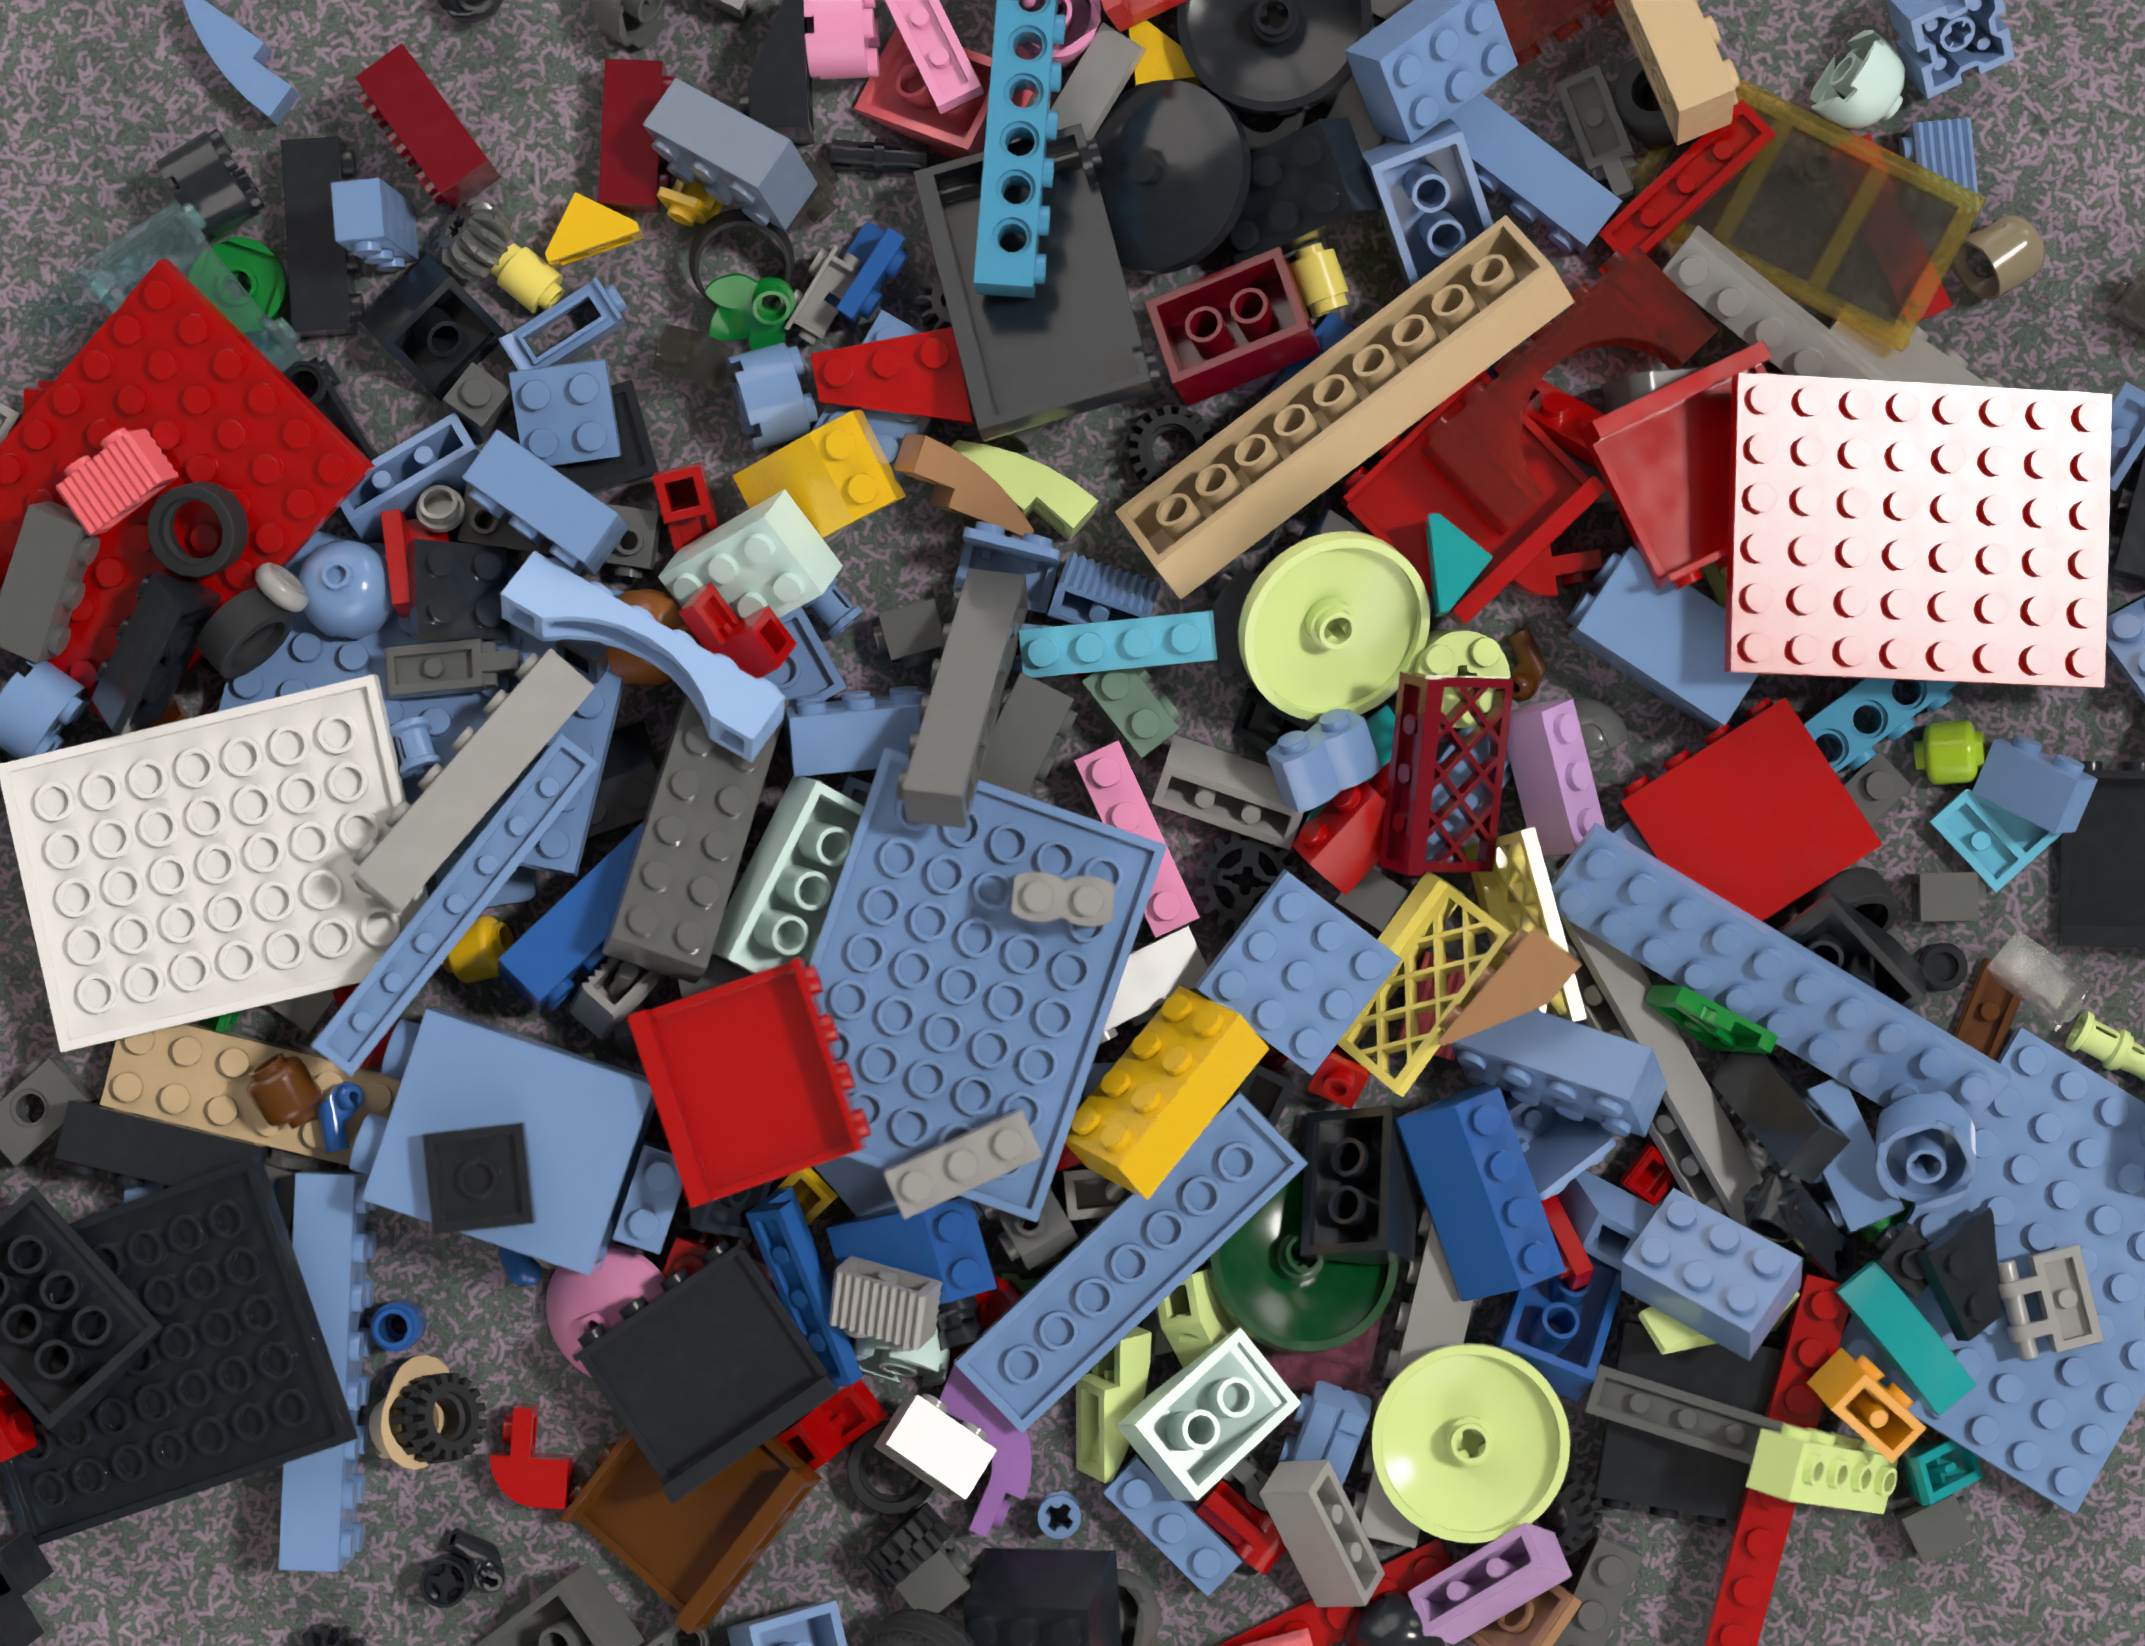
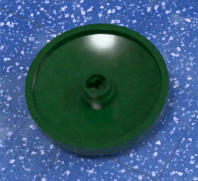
(1289, 1298)

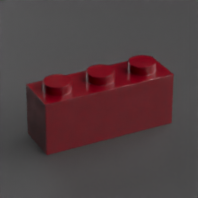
(628, 164)

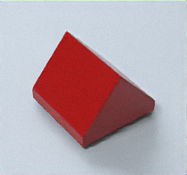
(1648, 1176)

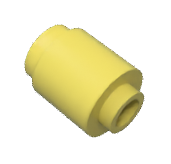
(528, 278)
(1320, 279)

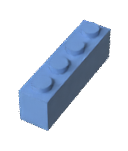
(1533, 175)

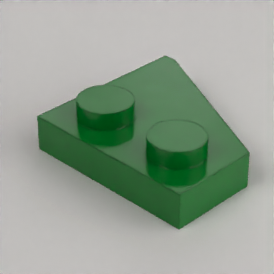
(1709, 1022)

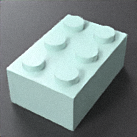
(756, 560)

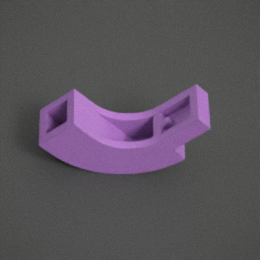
(1010, 1462)

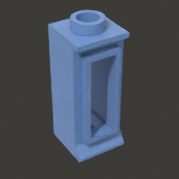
(607, 302)

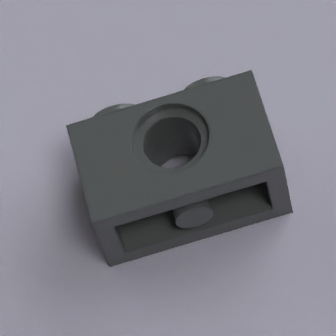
(56, 1085)

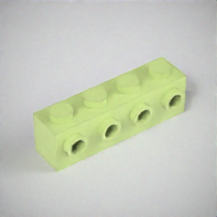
(1822, 1469)

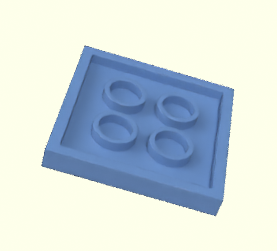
(1298, 972)

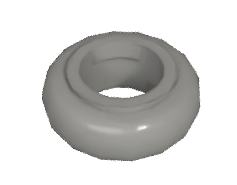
(281, 587)

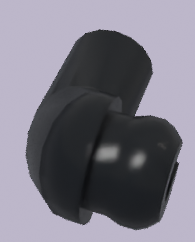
(482, 1559)

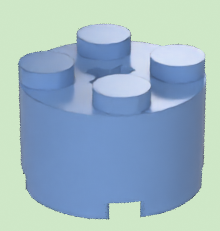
(771, 395)
(38, 709)
(1925, 1150)

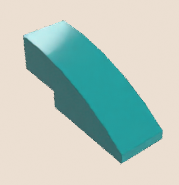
(1905, 1339)

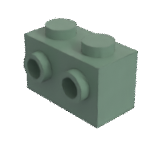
(1133, 708)

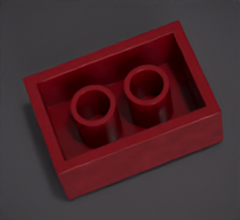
(424, 129)
(1233, 326)

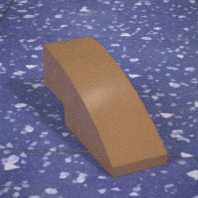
(959, 484)

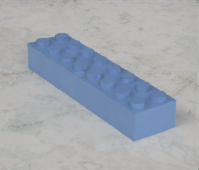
(332, 1253)

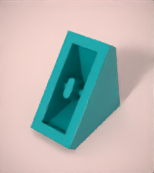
(1452, 562)
(1938, 1470)

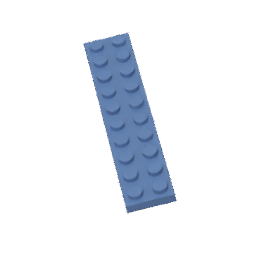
(1766, 977)

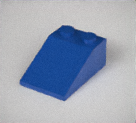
(933, 1243)
(1562, 1328)

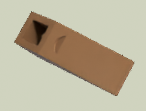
(1523, 983)

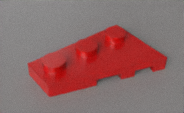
(896, 375)

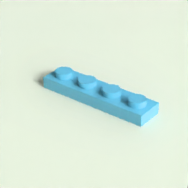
(1118, 644)

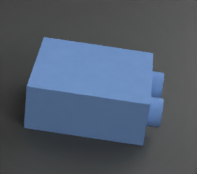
(578, 1114)

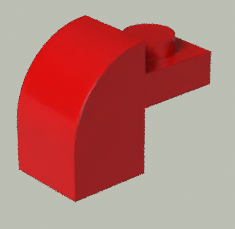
(686, 503)
(1540, 576)
(754, 643)
(833, 1425)
(528, 1476)

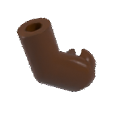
(1529, 666)

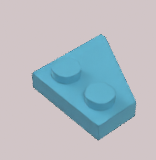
(1990, 837)

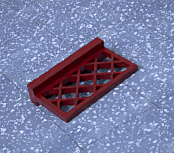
(1417, 772)

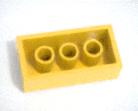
(1164, 1091)

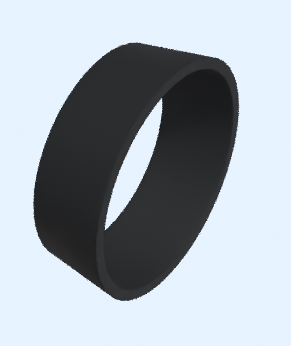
(728, 219)

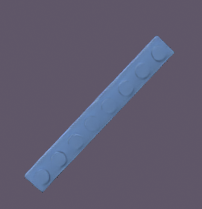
(455, 905)

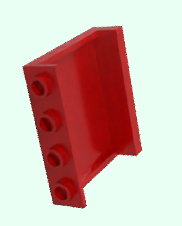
(1671, 467)
(1407, 488)
(1752, 813)
(749, 1081)

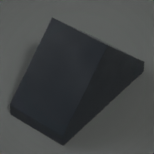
(1264, 723)

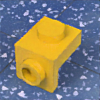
(688, 203)

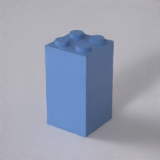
(1660, 639)

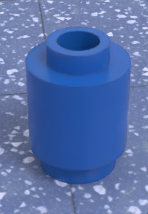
(387, 1335)

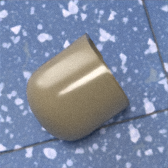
(2013, 251)

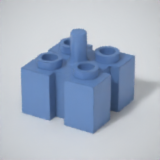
(1948, 39)

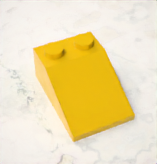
(829, 473)

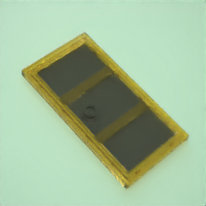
(1833, 219)

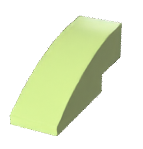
(1034, 487)
(1105, 1399)

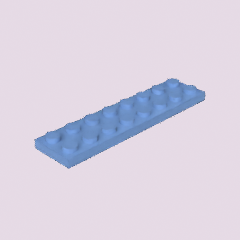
(1129, 1264)

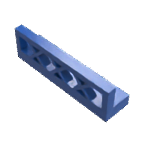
(802, 1280)

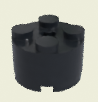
(208, 181)

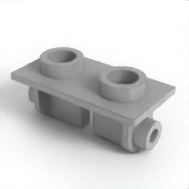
(830, 276)

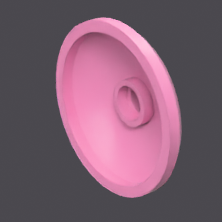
(581, 1299)

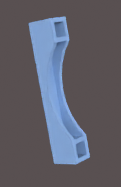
(560, 605)

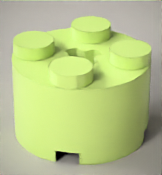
(1471, 655)

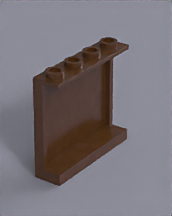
(703, 1542)

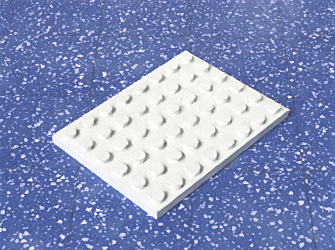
(207, 861)

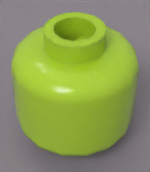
(1950, 752)

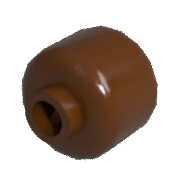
(284, 1091)

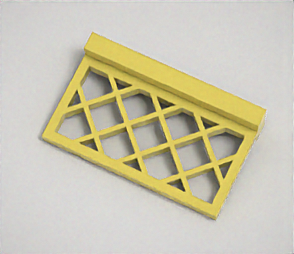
(1522, 897)
(1408, 934)

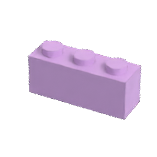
(1553, 774)
(1490, 1583)

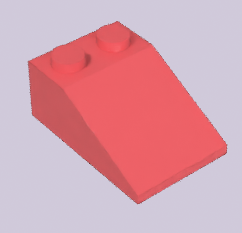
(904, 104)

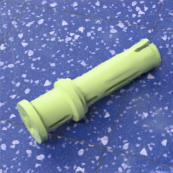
(2110, 1046)

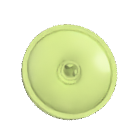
(1333, 625)
(1470, 1442)

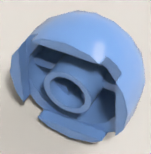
(346, 589)

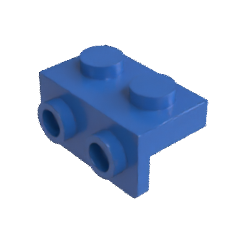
(882, 258)

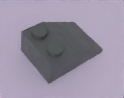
(570, 1614)

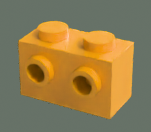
(1866, 1405)

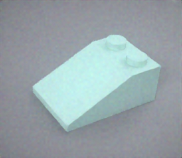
(1208, 1416)

